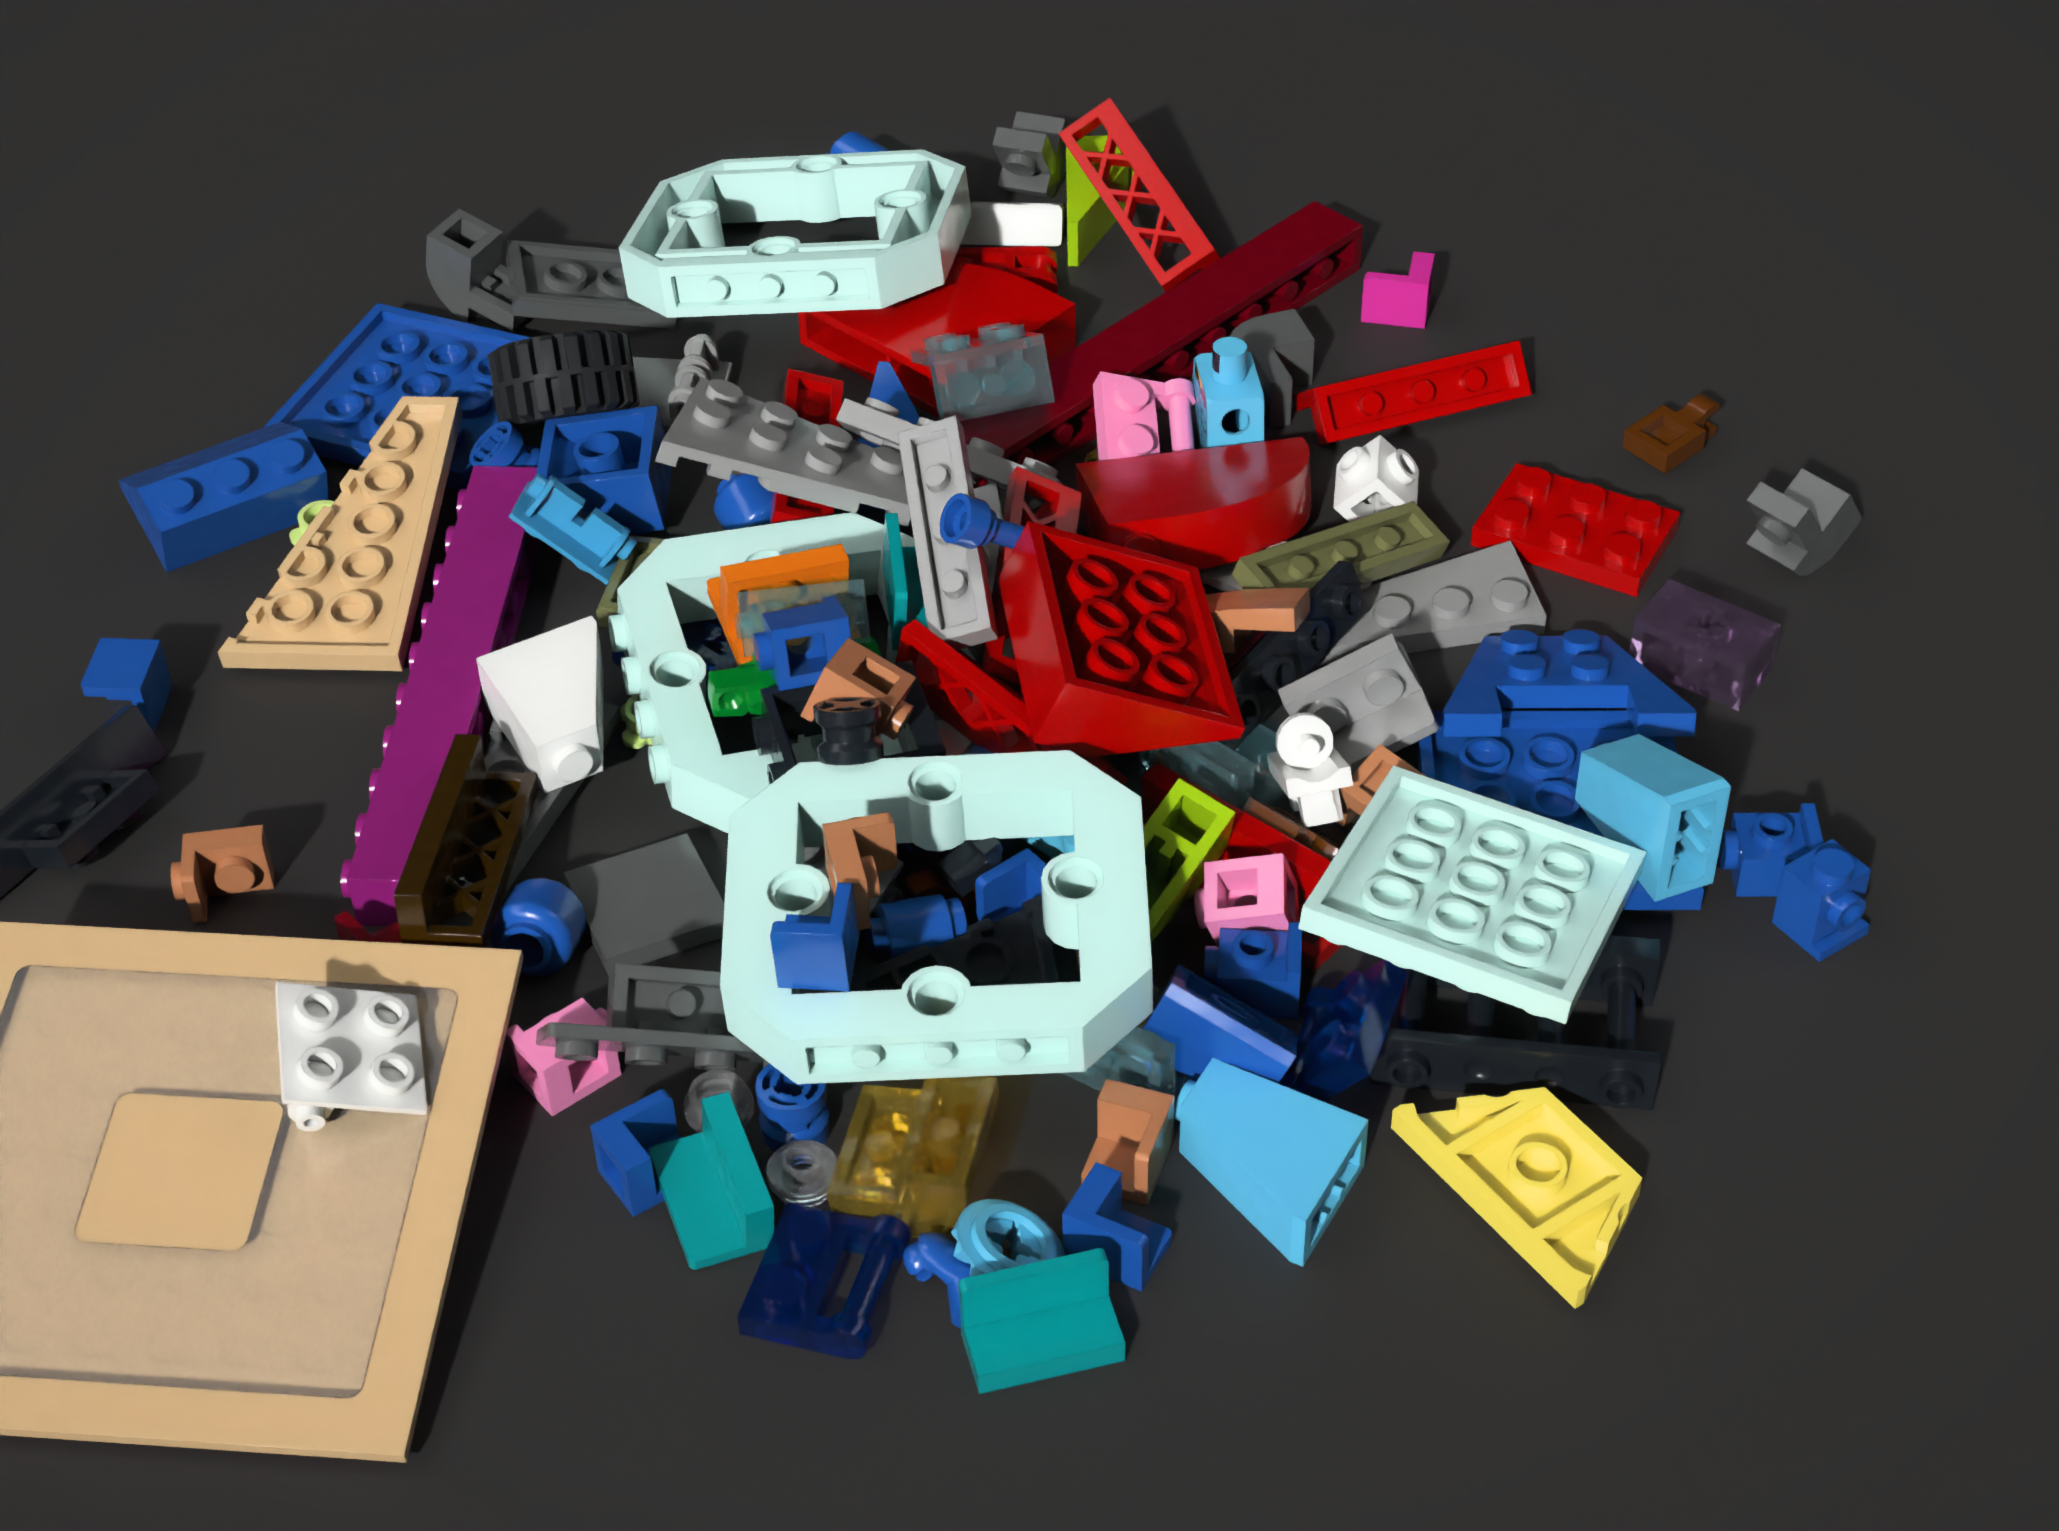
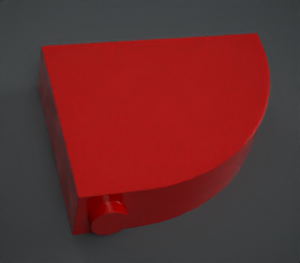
(966, 301)
(1199, 502)

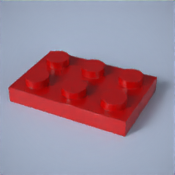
(1577, 528)

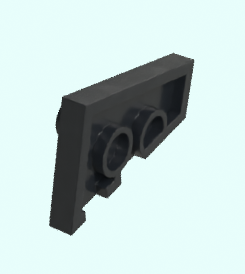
(988, 954)

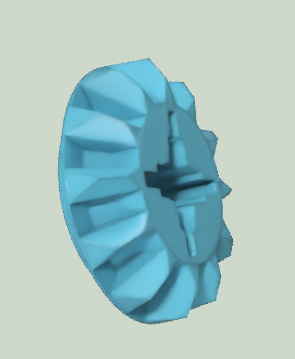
(991, 1221)

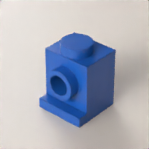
(800, 665)
(1763, 844)
(1823, 900)
(1259, 968)

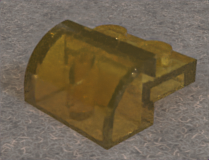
(914, 1151)

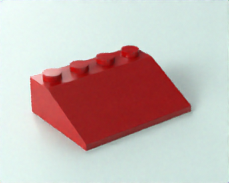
(1114, 647)

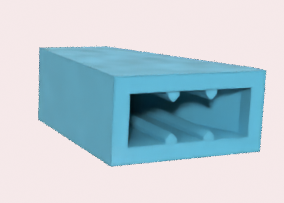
(1658, 805)
(1271, 1152)

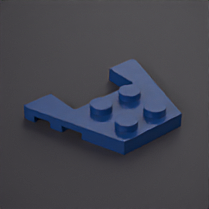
(1560, 673)

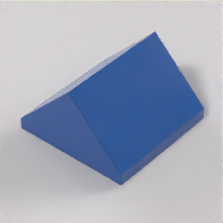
(1217, 1025)

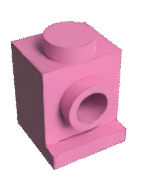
(1247, 895)
(558, 1081)

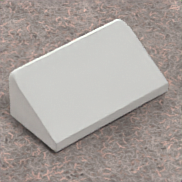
(1015, 224)

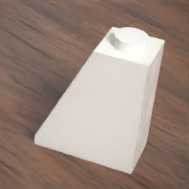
(550, 701)

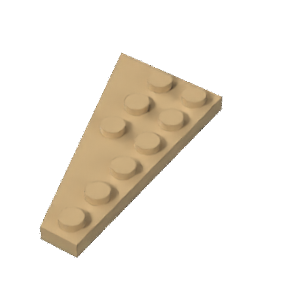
(361, 564)

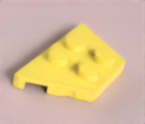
(1532, 1178)

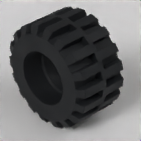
(562, 377)

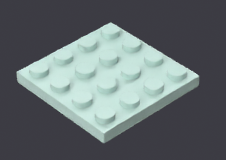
(1475, 893)

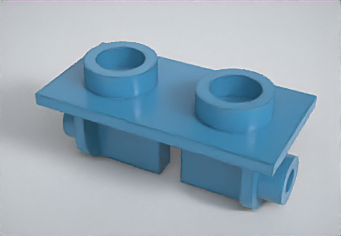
(550, 514)

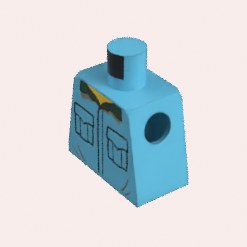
(1227, 390)

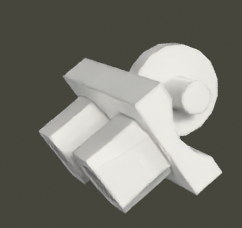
(1310, 769)

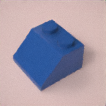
(611, 464)

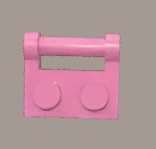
(1128, 415)

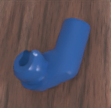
(933, 1257)

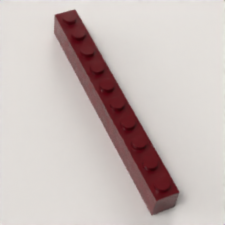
(1162, 338)

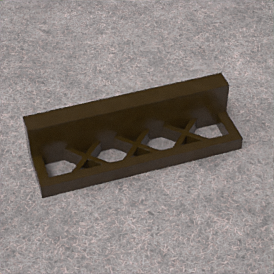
(445, 853)

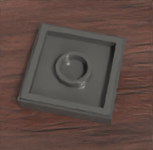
(648, 902)

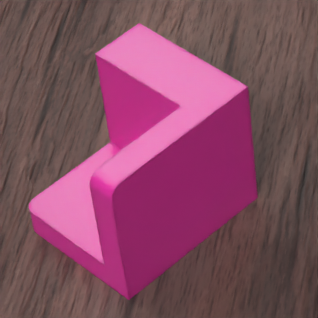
(1399, 298)

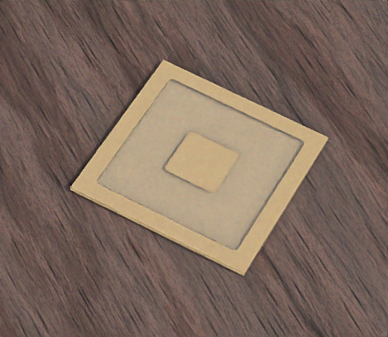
(172, 1232)

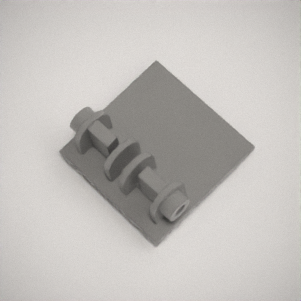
(672, 380)

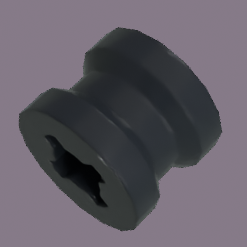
(848, 731)

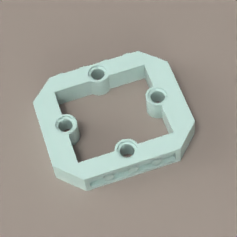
(679, 258)
(671, 679)
(937, 1020)

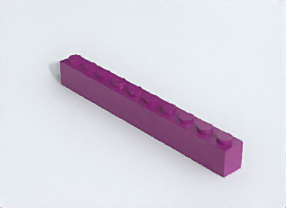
(471, 614)

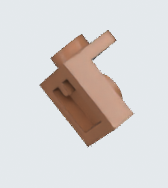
(856, 853)
(221, 865)

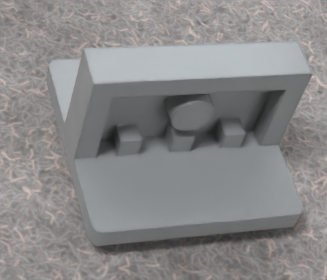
(1366, 700)

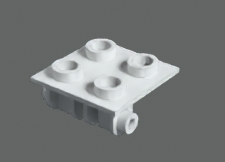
(348, 1052)

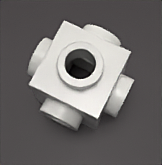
(1374, 480)

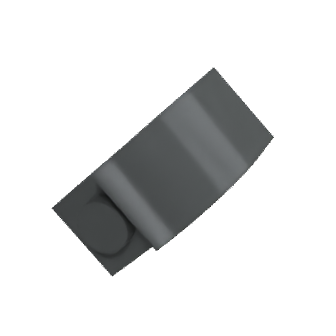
(1031, 154)
(468, 270)
(1282, 358)
(1803, 523)

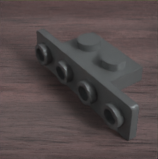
(656, 1016)

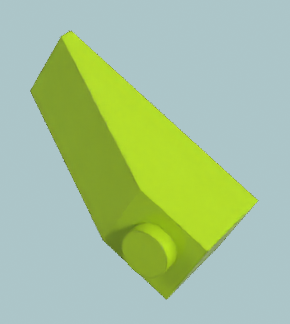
(1086, 211)
(1177, 842)

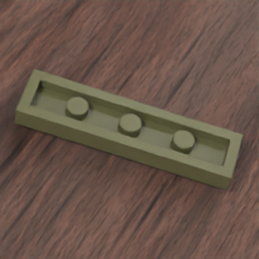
(1374, 545)

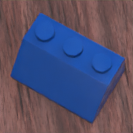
(226, 494)

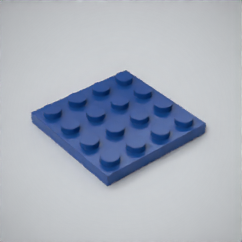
(391, 357)
(1538, 770)

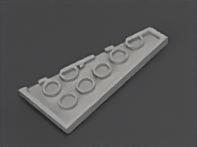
(784, 451)

